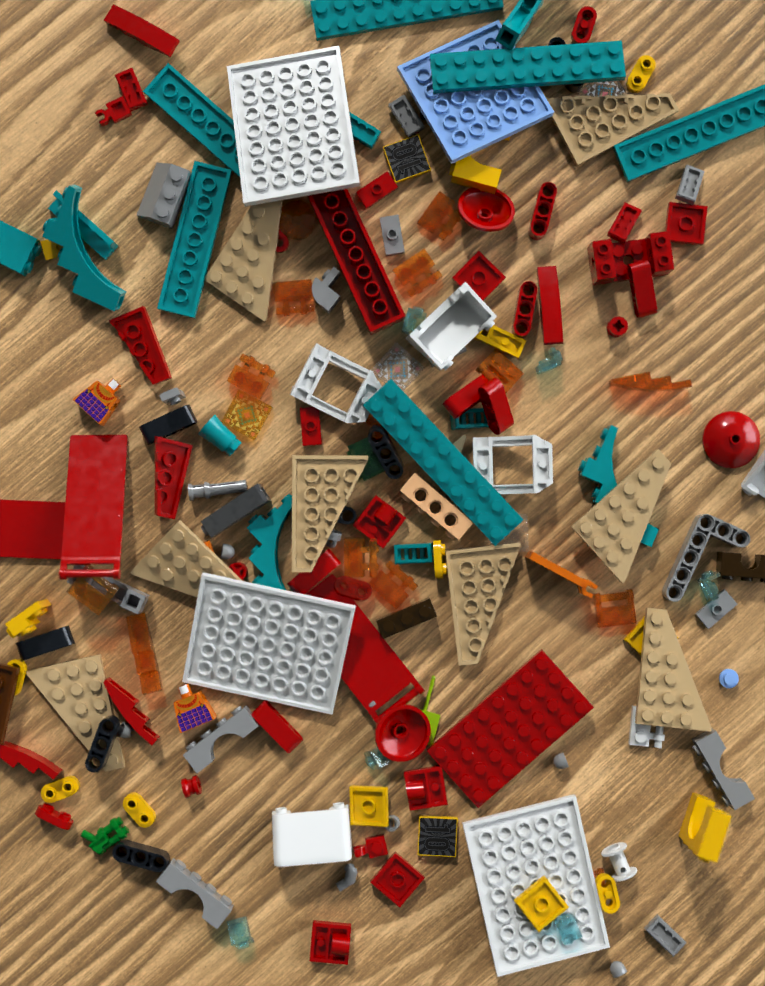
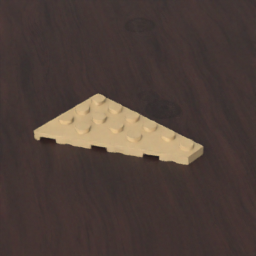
(600, 122)
(248, 259)
(318, 497)
(621, 517)
(180, 561)
(476, 589)
(665, 683)
(81, 700)

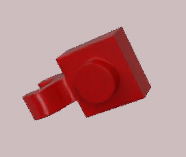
(374, 846)

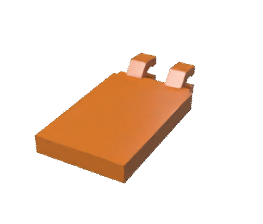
(580, 582)

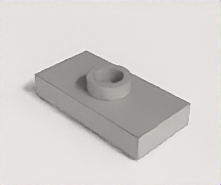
(406, 116)
(689, 184)
(392, 235)
(172, 396)
(716, 609)
(665, 935)

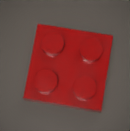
(686, 223)
(479, 275)
(397, 879)

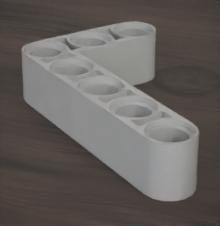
(696, 551)

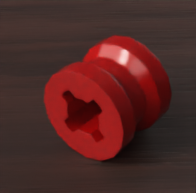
(614, 329)
(240, 568)
(191, 786)

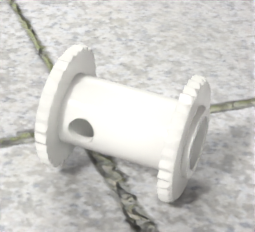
(619, 861)

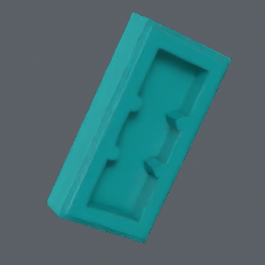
(364, 132)

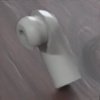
(350, 877)

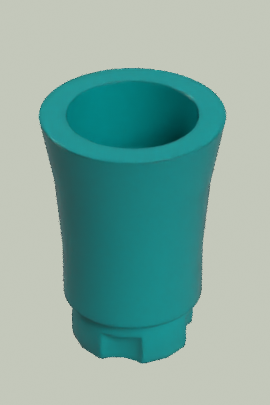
(220, 436)

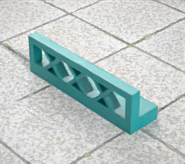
(89, 231)

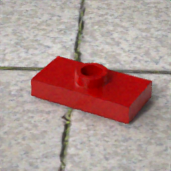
(131, 89)
(377, 190)
(624, 223)
(310, 426)

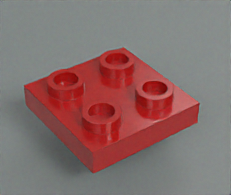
(379, 521)
(425, 787)
(330, 942)

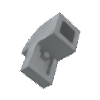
(322, 291)

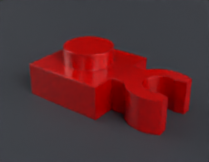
(117, 110)

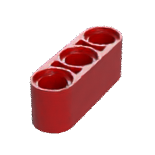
(545, 202)
(642, 288)
(524, 300)
(464, 398)
(496, 406)
(306, 580)
(277, 726)

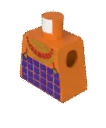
(99, 400)
(192, 709)

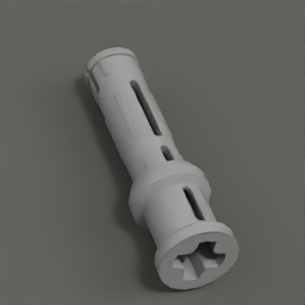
(207, 490)

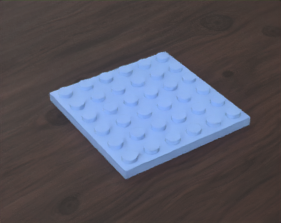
(472, 119)

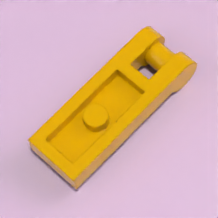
(502, 341)

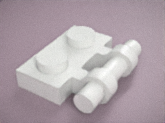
(640, 734)

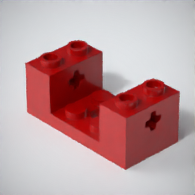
(607, 257)

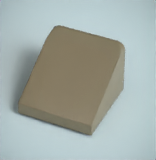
(460, 443)

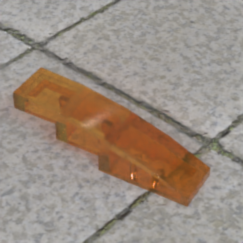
(643, 382)
(144, 653)

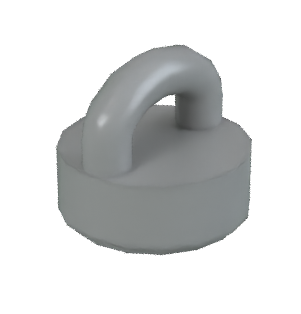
(335, 536)

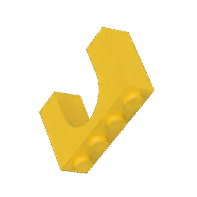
(475, 175)
(704, 828)

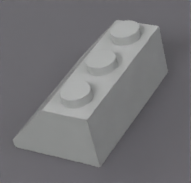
(164, 194)

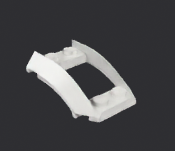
(312, 373)
(541, 461)

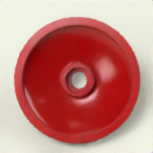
(486, 210)
(718, 439)
(409, 740)

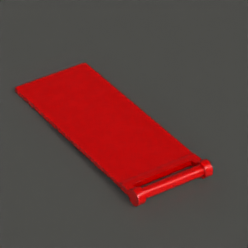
(94, 505)
(31, 529)
(369, 664)

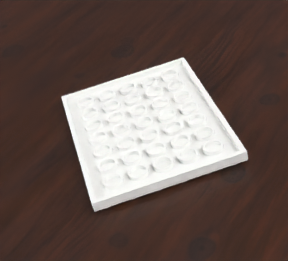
(292, 126)
(268, 643)
(509, 856)

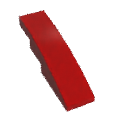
(141, 30)
(550, 305)
(126, 705)
(16, 755)

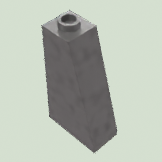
(235, 510)

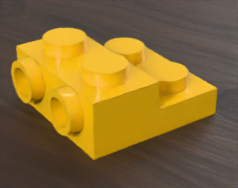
(27, 620)

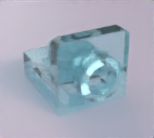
(410, 322)
(547, 365)
(709, 588)
(376, 759)
(568, 928)
(239, 932)

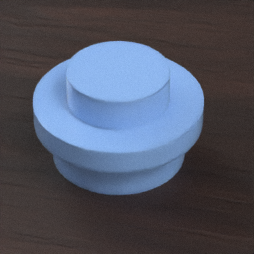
(728, 678)

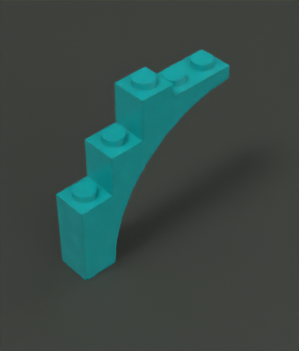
(518, 22)
(73, 256)
(601, 472)
(268, 532)

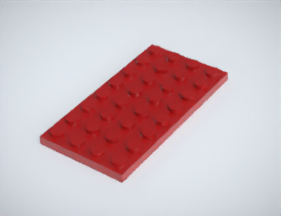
(510, 728)

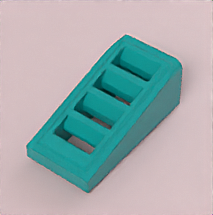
(455, 422)
(397, 553)

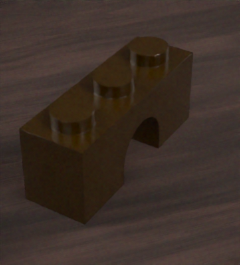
(730, 565)
(406, 618)

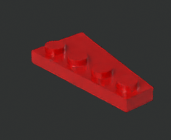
(139, 335)
(170, 472)

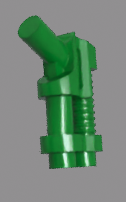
(101, 841)

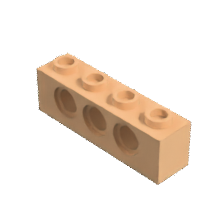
(461, 523)

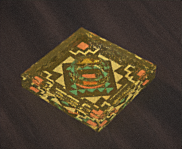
(246, 414)

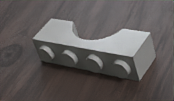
(125, 597)
(201, 753)
(734, 790)
(178, 877)

